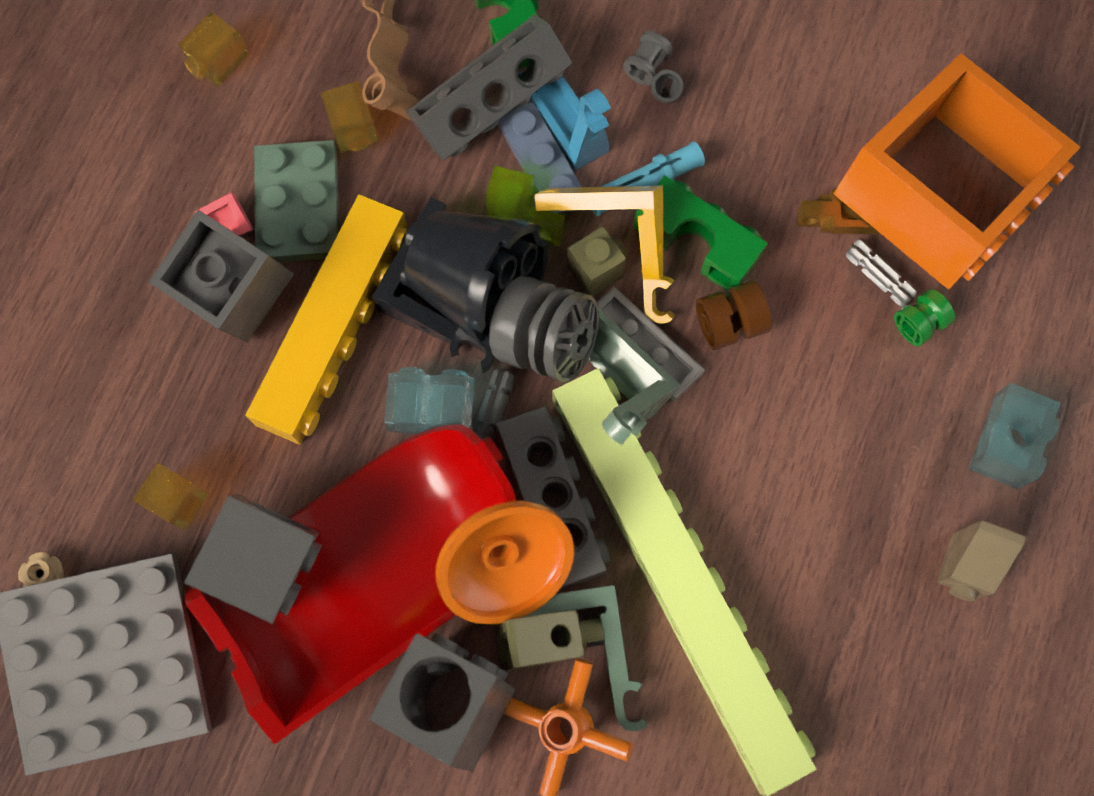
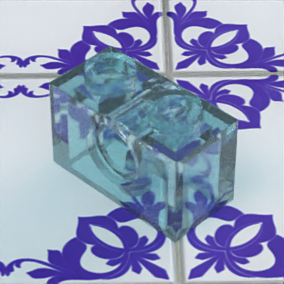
(997, 452)

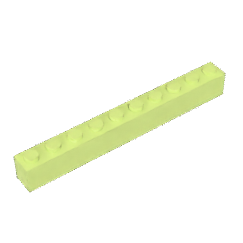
(686, 589)

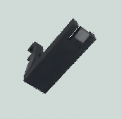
(390, 300)

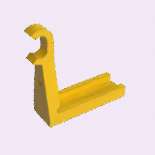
(650, 228)

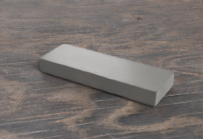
(651, 340)

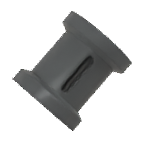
(647, 57)

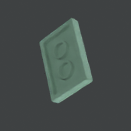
(296, 200)

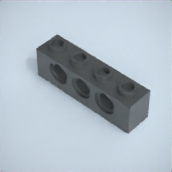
(467, 87)
(538, 431)

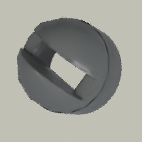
(658, 86)

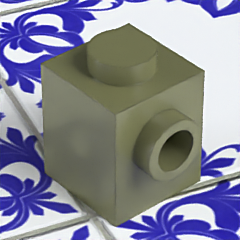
(597, 261)

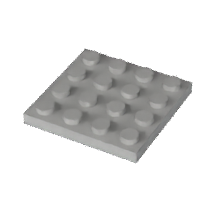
(101, 664)

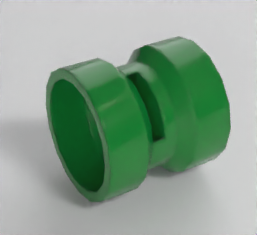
(928, 314)

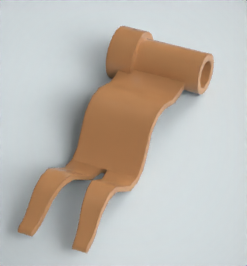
(385, 87)

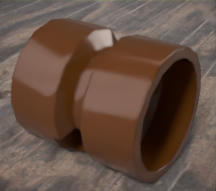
(744, 305)

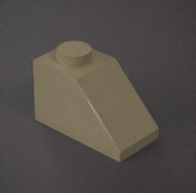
(979, 560)

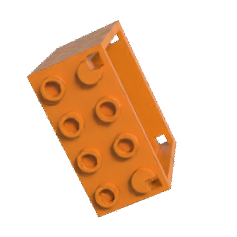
(994, 125)

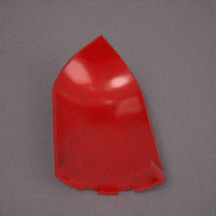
(368, 582)

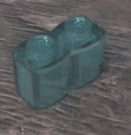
(425, 401)

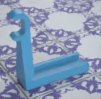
(574, 123)

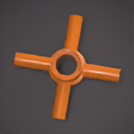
(582, 725)

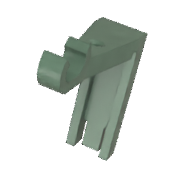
(635, 376)
(613, 642)

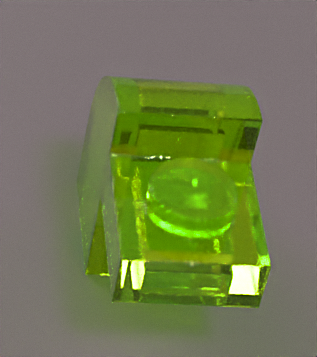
(511, 196)

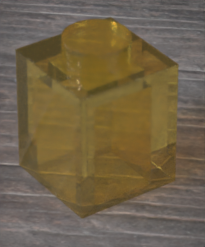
(213, 49)
(349, 117)
(170, 496)

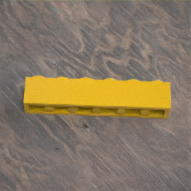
(328, 321)

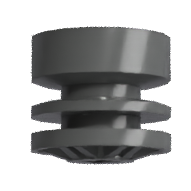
(544, 328)

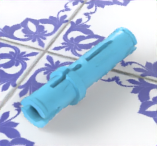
(671, 165)

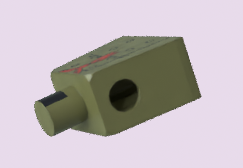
(527, 640)

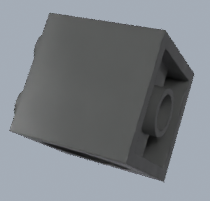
(221, 277)
(254, 558)
(403, 701)

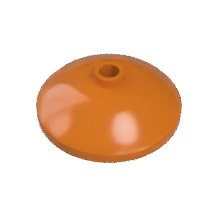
(504, 562)

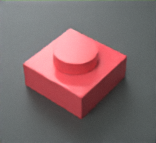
(229, 213)

